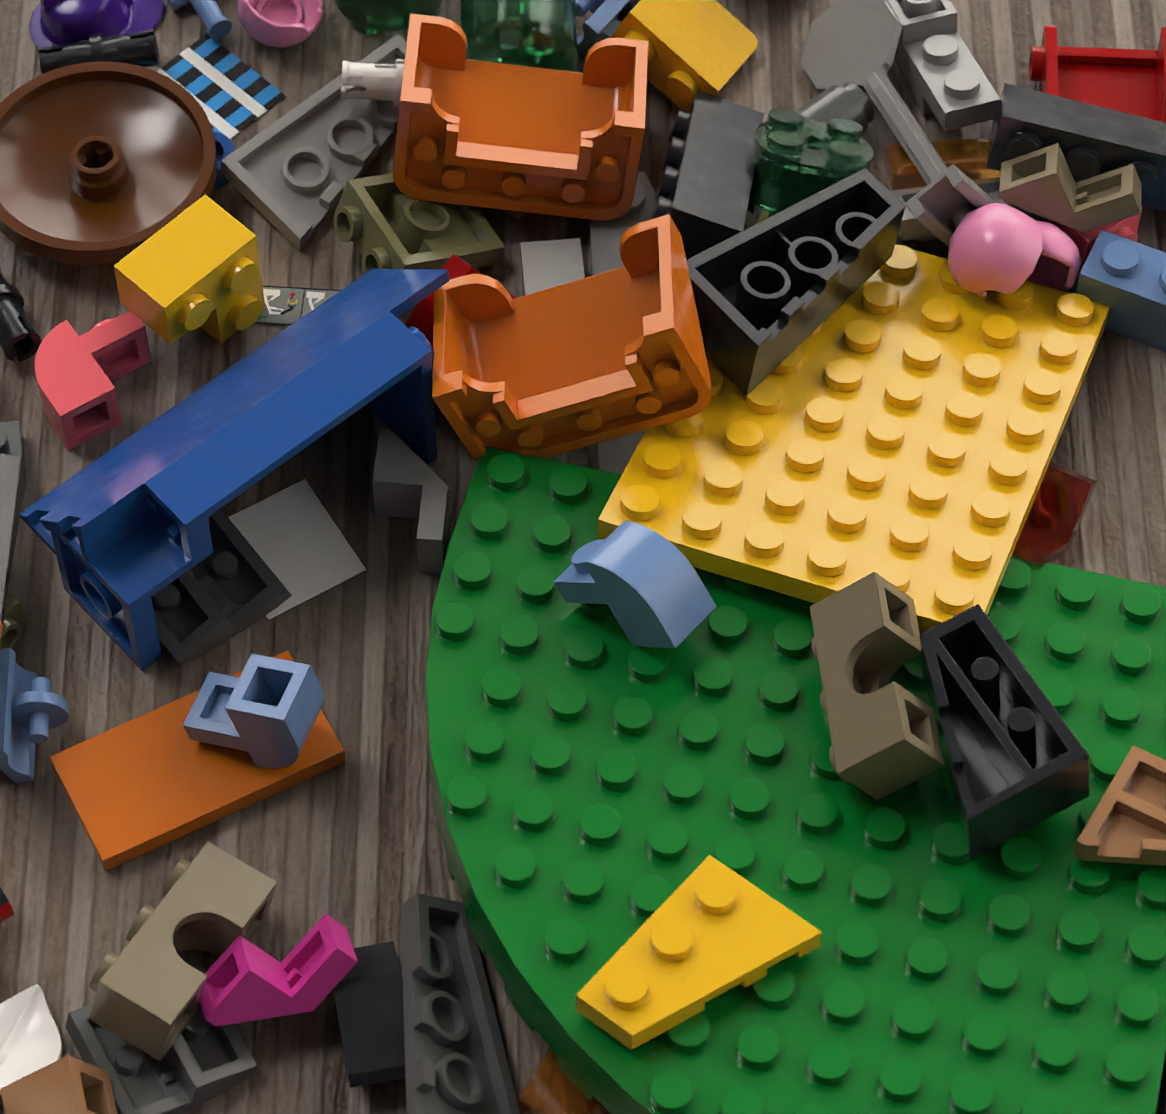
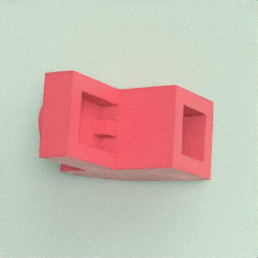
(79, 371)

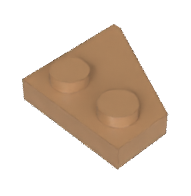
(1130, 815)

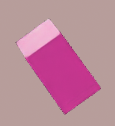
(255, 986)

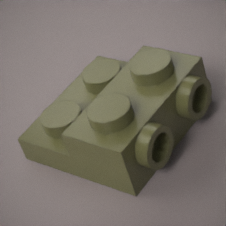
(411, 232)

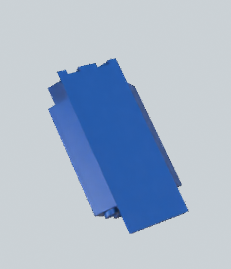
(146, 504)

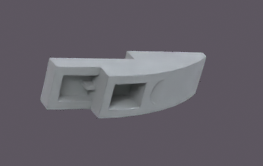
(940, 65)

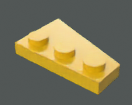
(691, 950)

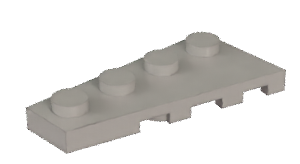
(306, 157)

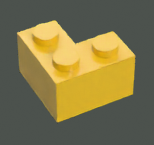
(194, 275)

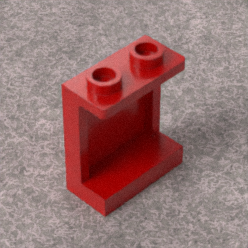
(1104, 77)

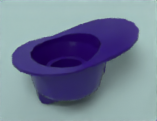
(74, 20)

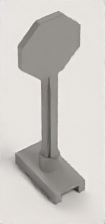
(857, 46)

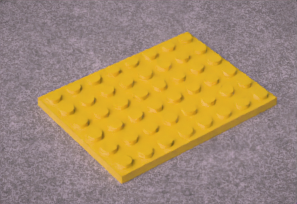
(877, 446)

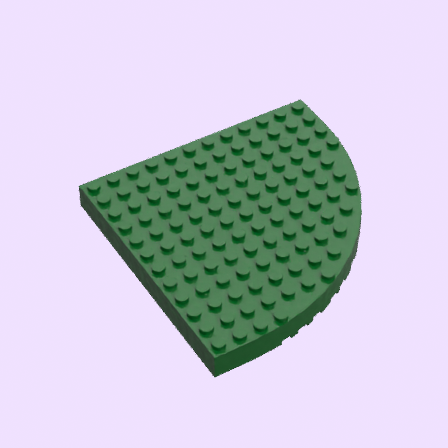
(605, 771)

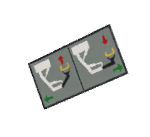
(290, 304)

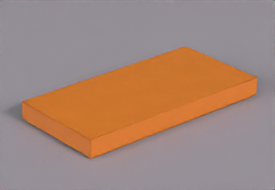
(156, 784)

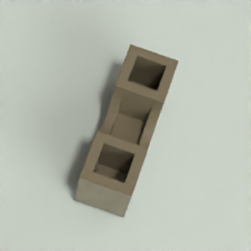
(876, 729)
(148, 989)

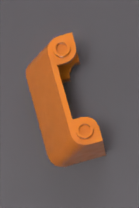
(519, 131)
(575, 357)

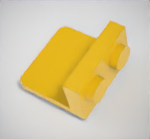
(689, 45)

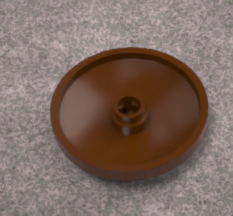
(100, 160)

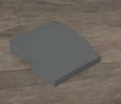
(217, 595)
(193, 1071)

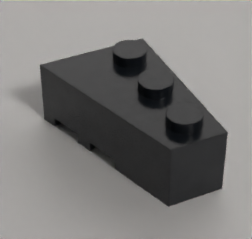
(998, 733)

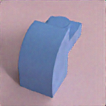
(643, 583)
(259, 712)

